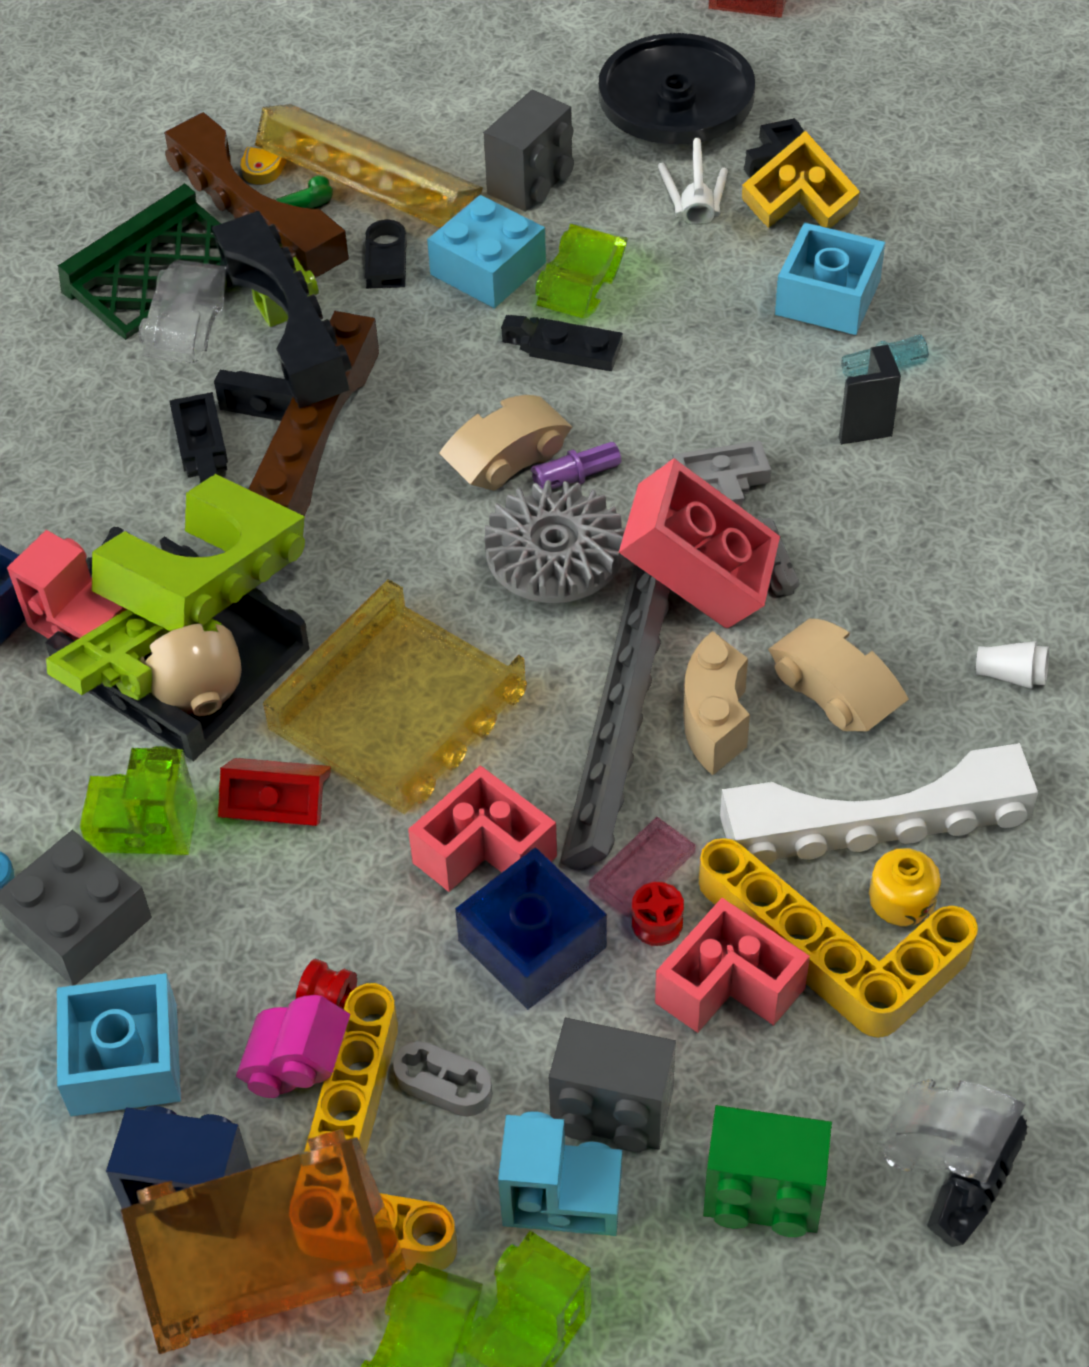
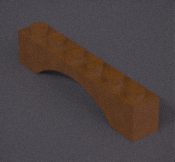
(203, 154)
(298, 445)

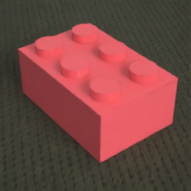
(700, 544)

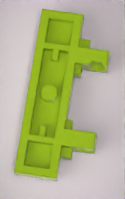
(111, 656)

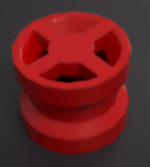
(666, 905)
(322, 981)

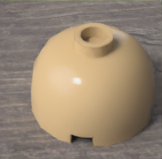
(194, 668)

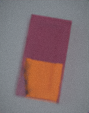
(645, 859)

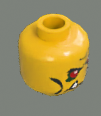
(904, 887)

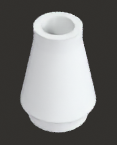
(1015, 663)

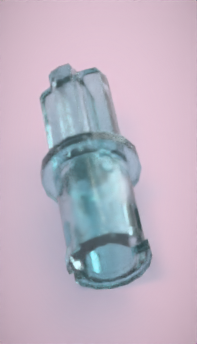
(904, 352)

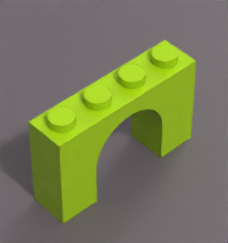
(191, 590)

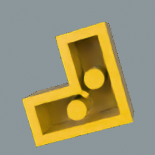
(804, 176)

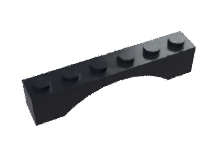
(307, 349)

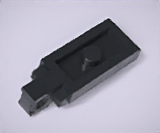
(563, 341)
(199, 435)

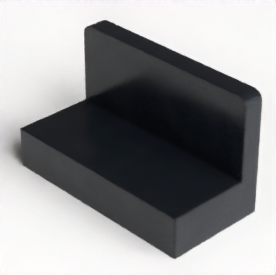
(252, 394)
(871, 399)

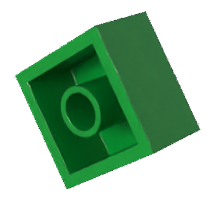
(766, 1170)

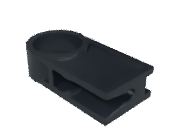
(385, 262)

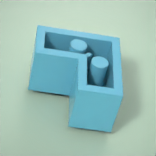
(557, 1183)

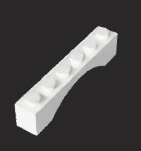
(980, 791)

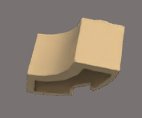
(506, 441)
(843, 681)
(712, 714)

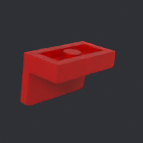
(272, 791)

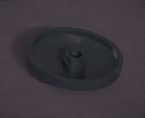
(676, 88)

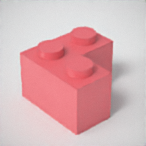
(57, 588)
(477, 824)
(731, 958)

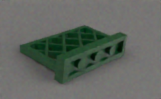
(126, 245)

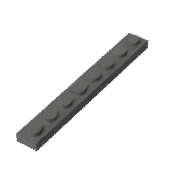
(617, 722)

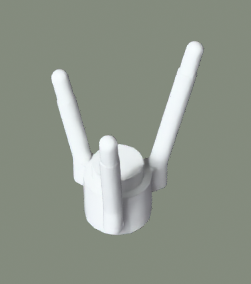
(697, 201)

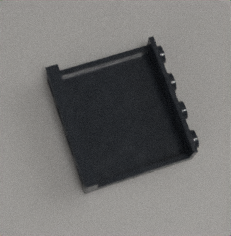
(267, 645)

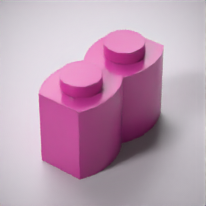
(293, 1046)

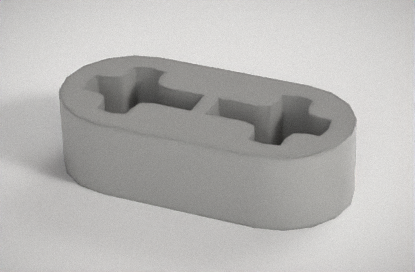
(438, 1089)

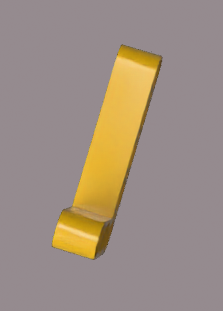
(831, 947)
(362, 1093)

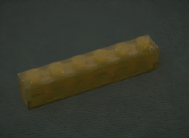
(364, 164)

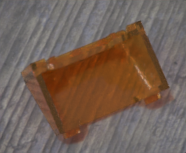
(261, 1241)

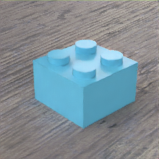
(487, 251)
(829, 278)
(117, 1045)

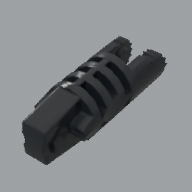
(967, 1201)

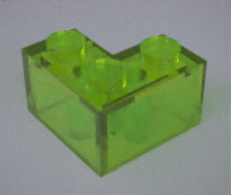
(145, 809)
(538, 1309)

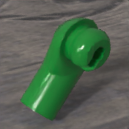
(317, 194)

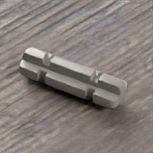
(783, 577)

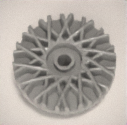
(554, 543)

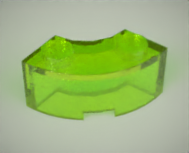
(581, 267)
(427, 1319)

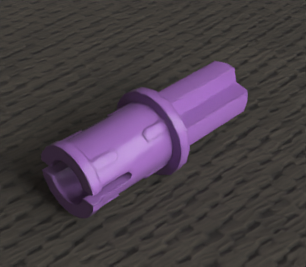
(577, 466)

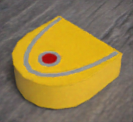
(261, 166)

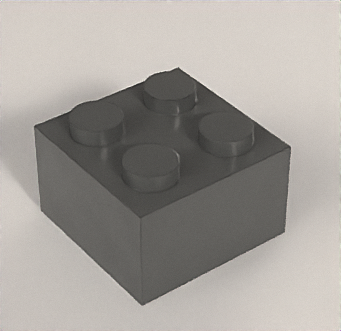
(528, 150)
(73, 907)
(612, 1084)

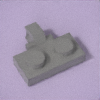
(730, 468)

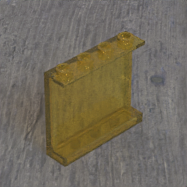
(393, 700)

